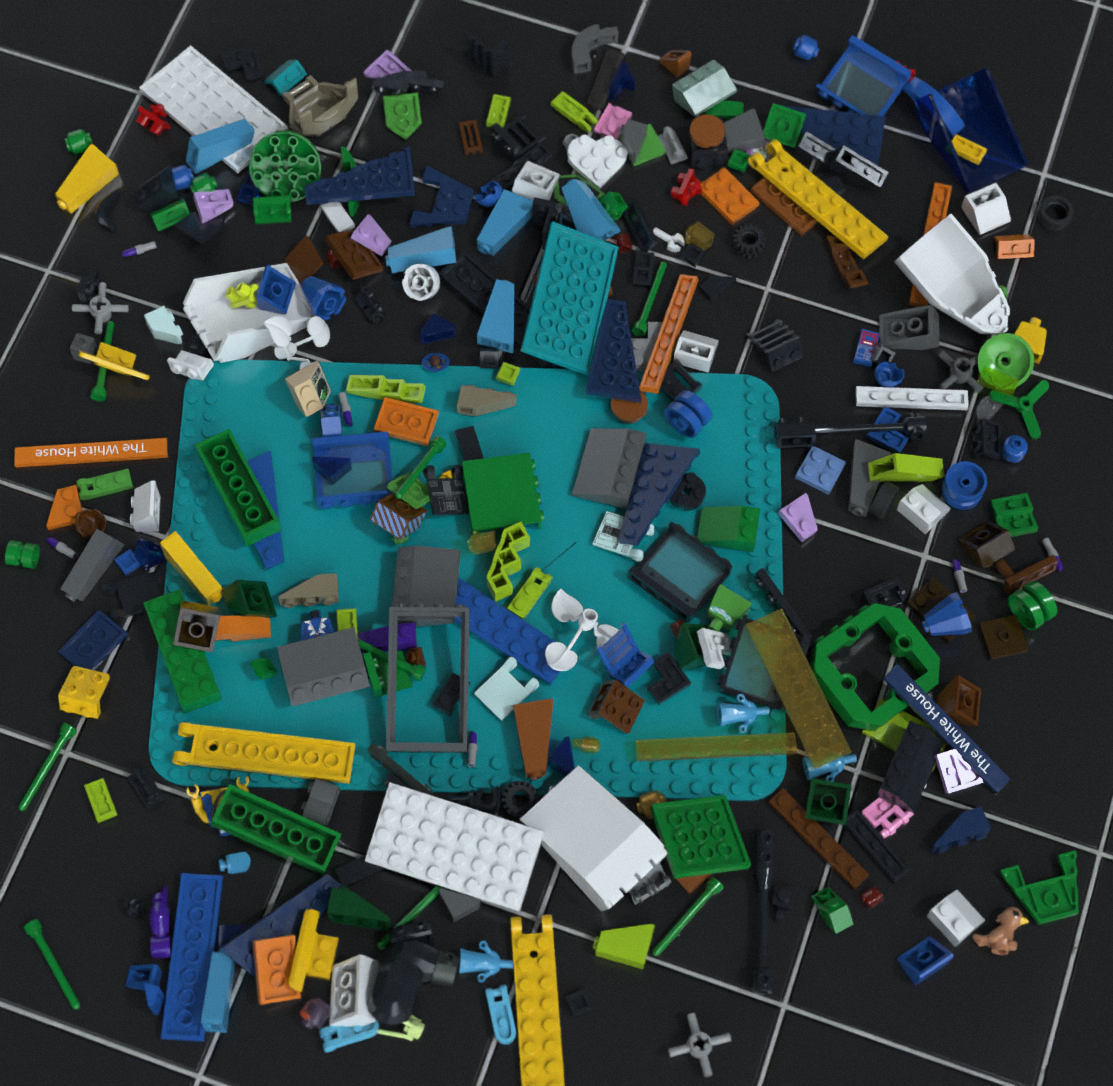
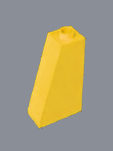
(86, 179)
(191, 568)

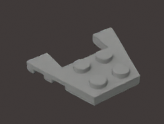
(643, 347)

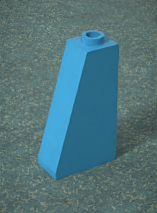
(218, 144)
(588, 212)
(504, 222)
(430, 249)
(498, 321)
(218, 993)

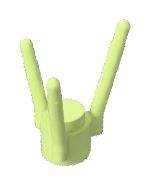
(413, 1028)

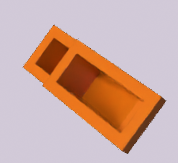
(243, 628)

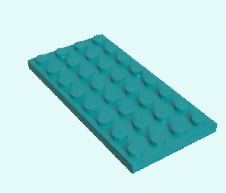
(569, 298)

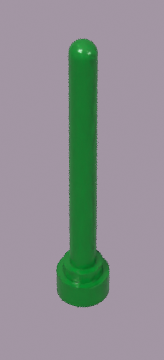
(640, 327)
(98, 392)
(437, 445)
(416, 671)
(66, 733)
(713, 886)
(412, 914)
(34, 929)

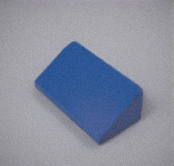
(154, 998)

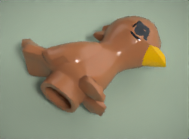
(1002, 937)

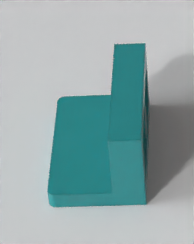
(286, 76)

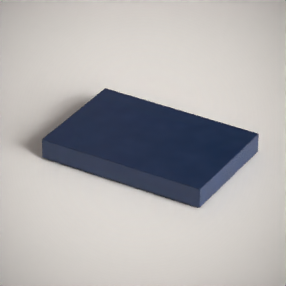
(93, 642)

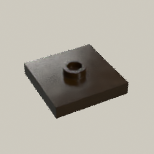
(1003, 637)

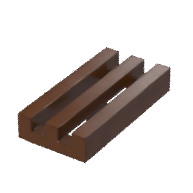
(473, 149)

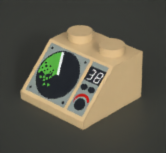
(309, 388)

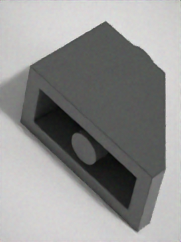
(633, 137)

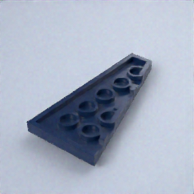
(856, 131)
(371, 180)
(614, 364)
(654, 484)
(281, 921)

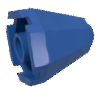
(323, 297)
(947, 618)

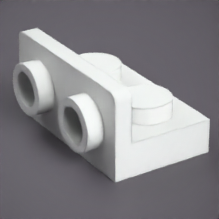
(190, 365)

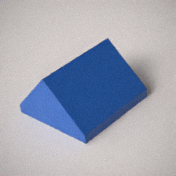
(274, 291)
(924, 959)

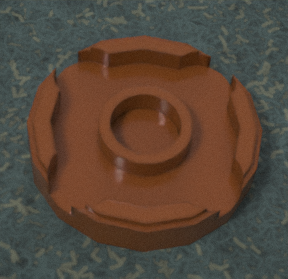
(707, 131)
(629, 411)

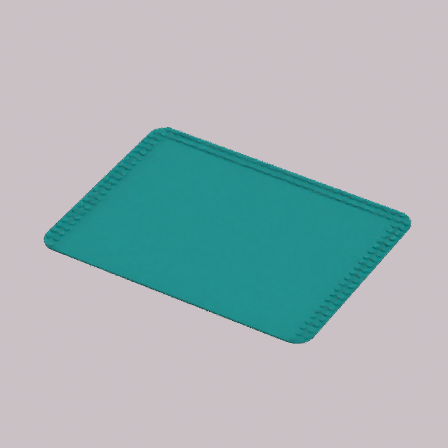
(552, 424)

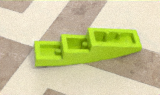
(379, 387)

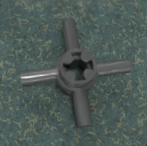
(956, 373)

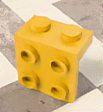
(83, 692)

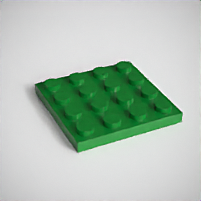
(700, 836)

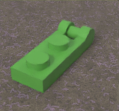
(104, 484)

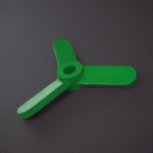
(1026, 411)

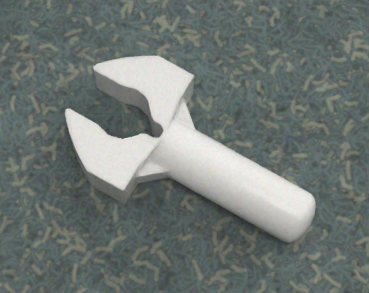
(670, 240)

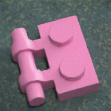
(879, 812)

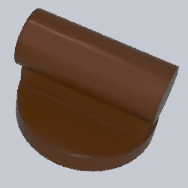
(415, 656)

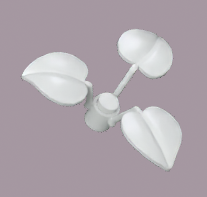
(280, 333)
(565, 609)

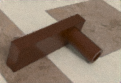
(1016, 581)

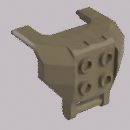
(320, 105)

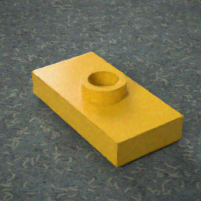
(968, 149)

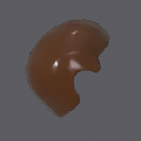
(88, 521)

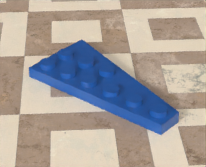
(269, 548)

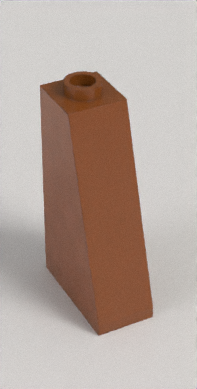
(533, 732)

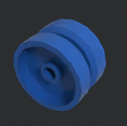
(688, 414)
(964, 485)

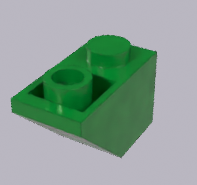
(833, 910)

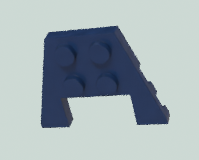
(451, 204)

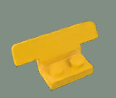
(115, 360)
(313, 953)

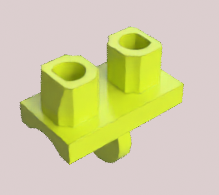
(242, 295)

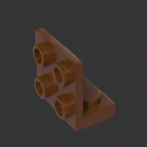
(616, 705)

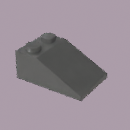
(910, 329)

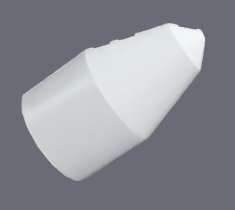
(956, 277)

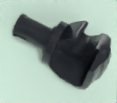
(475, 802)

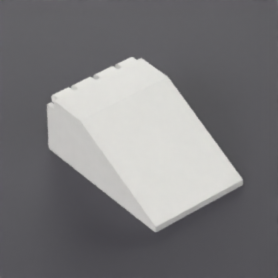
(239, 331)
(594, 838)

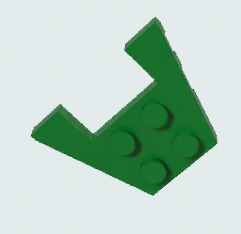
(1049, 898)

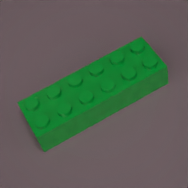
(238, 487)
(186, 666)
(275, 829)

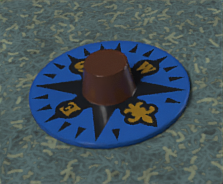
(435, 362)

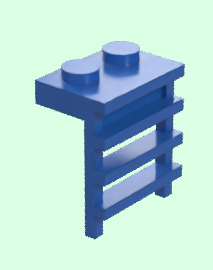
(627, 660)

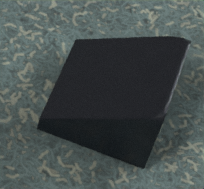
(882, 354)

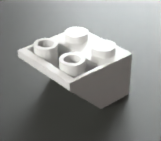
(986, 208)
(695, 351)

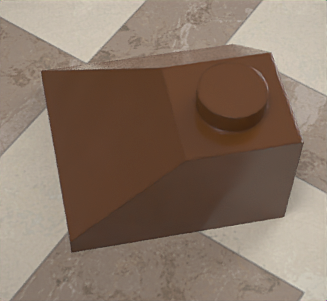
(961, 701)

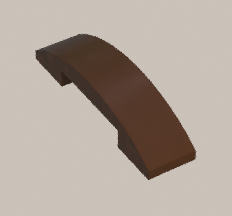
(845, 263)

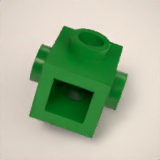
(613, 204)

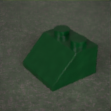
(828, 801)

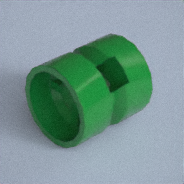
(18, 554)

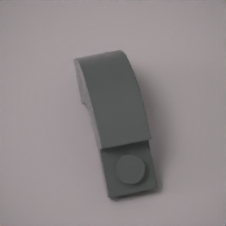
(587, 41)

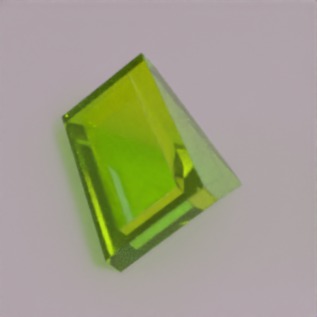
(998, 381)

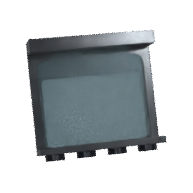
(681, 572)
(746, 671)

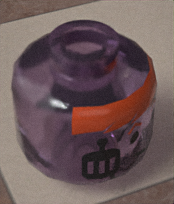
(315, 1013)

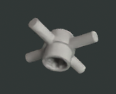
(102, 303)
(695, 1051)

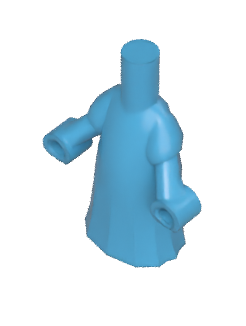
(743, 712)
(834, 767)
(481, 962)

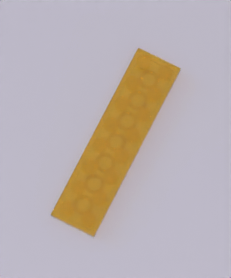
(798, 689)

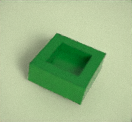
(739, 160)
(263, 668)

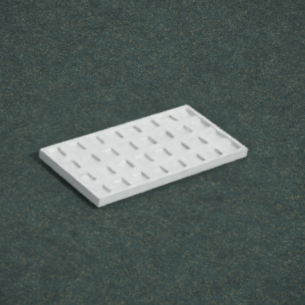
(206, 98)
(454, 846)

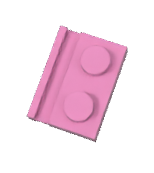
(611, 121)

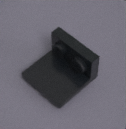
(543, 214)

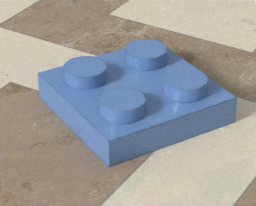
(820, 470)

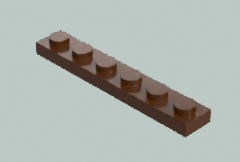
(818, 839)

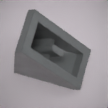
(458, 904)

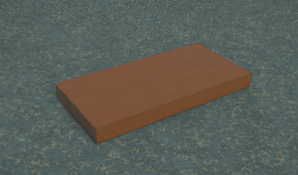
(783, 206)

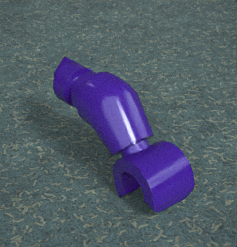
(160, 925)

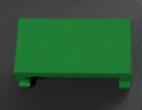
(272, 209)

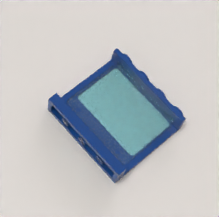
(864, 80)
(369, 471)

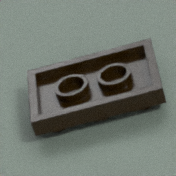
(930, 596)

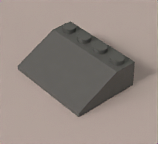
(609, 466)
(426, 578)
(323, 666)

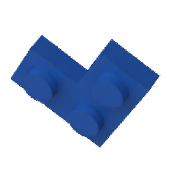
(891, 440)

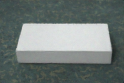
(338, 216)

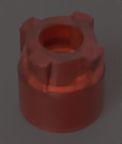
(624, 243)
(332, 259)
(675, 627)
(872, 897)

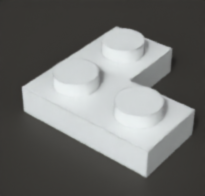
(713, 646)

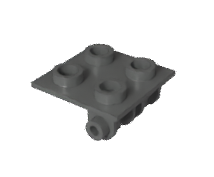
(649, 884)

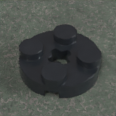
(696, 496)

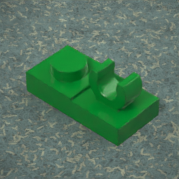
(170, 215)

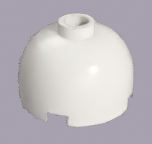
(421, 282)

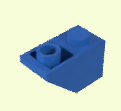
(331, 420)

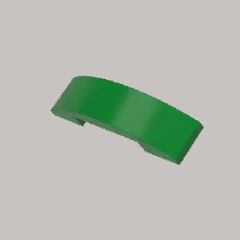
(348, 164)

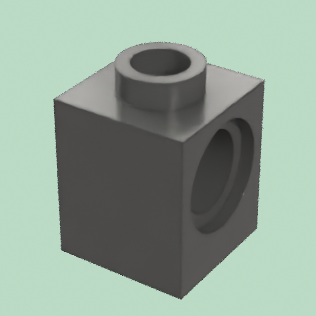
(85, 344)

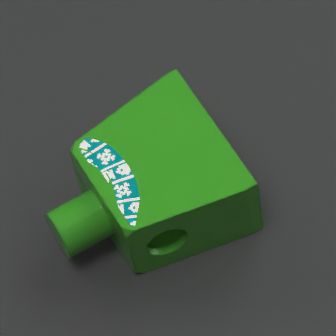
(726, 609)

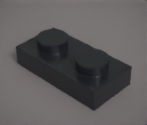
(449, 696)

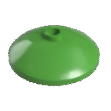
(1012, 347)

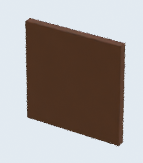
(304, 260)

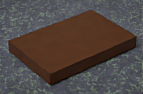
(353, 256)

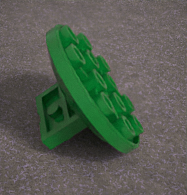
(284, 164)

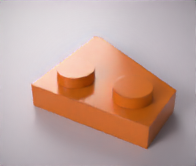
(64, 508)

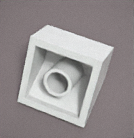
(535, 182)
(146, 508)
(922, 508)
(955, 917)

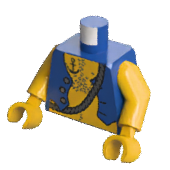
(208, 802)

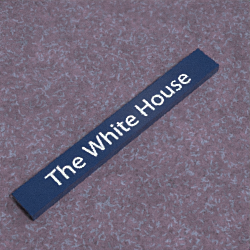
(946, 728)

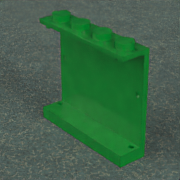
(502, 492)

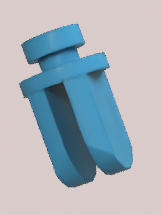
(235, 863)

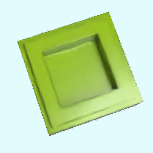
(508, 373)

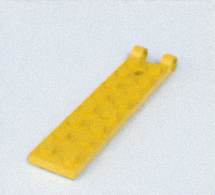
(819, 200)
(267, 753)
(537, 1005)

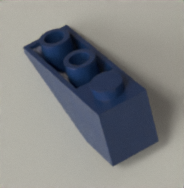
(967, 826)

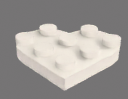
(596, 159)

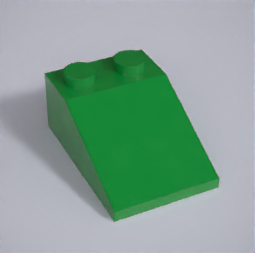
(729, 527)

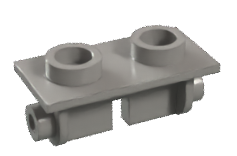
(672, 145)

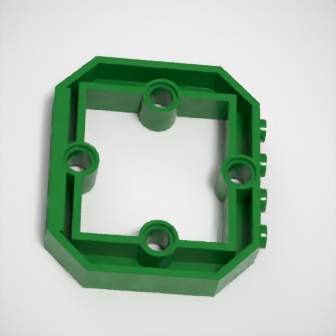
(900, 630)

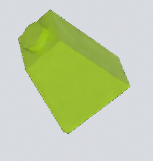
(625, 944)

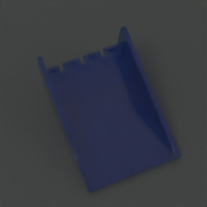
(985, 123)

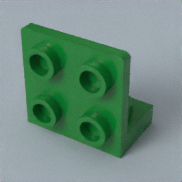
(378, 675)

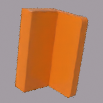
(1014, 246)

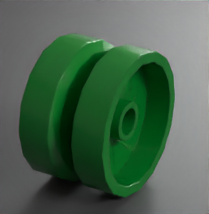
(1032, 605)

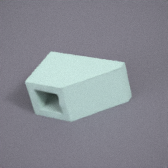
(162, 325)

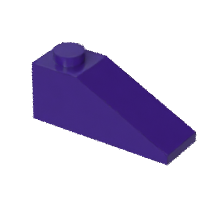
(380, 637)

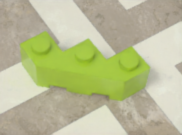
(507, 561)

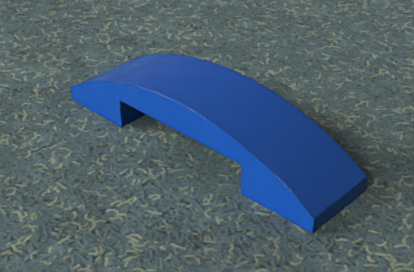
(917, 88)

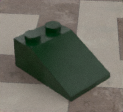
(351, 909)

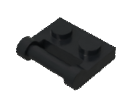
(672, 386)

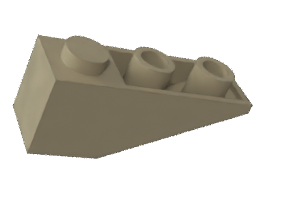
(480, 401)
(316, 590)

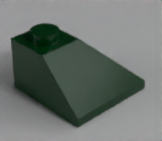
(250, 598)
(687, 647)

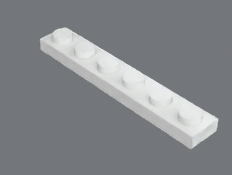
(911, 398)

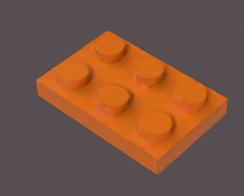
(728, 196)
(406, 421)
(273, 968)

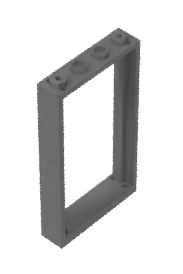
(421, 610)

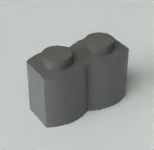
(320, 802)

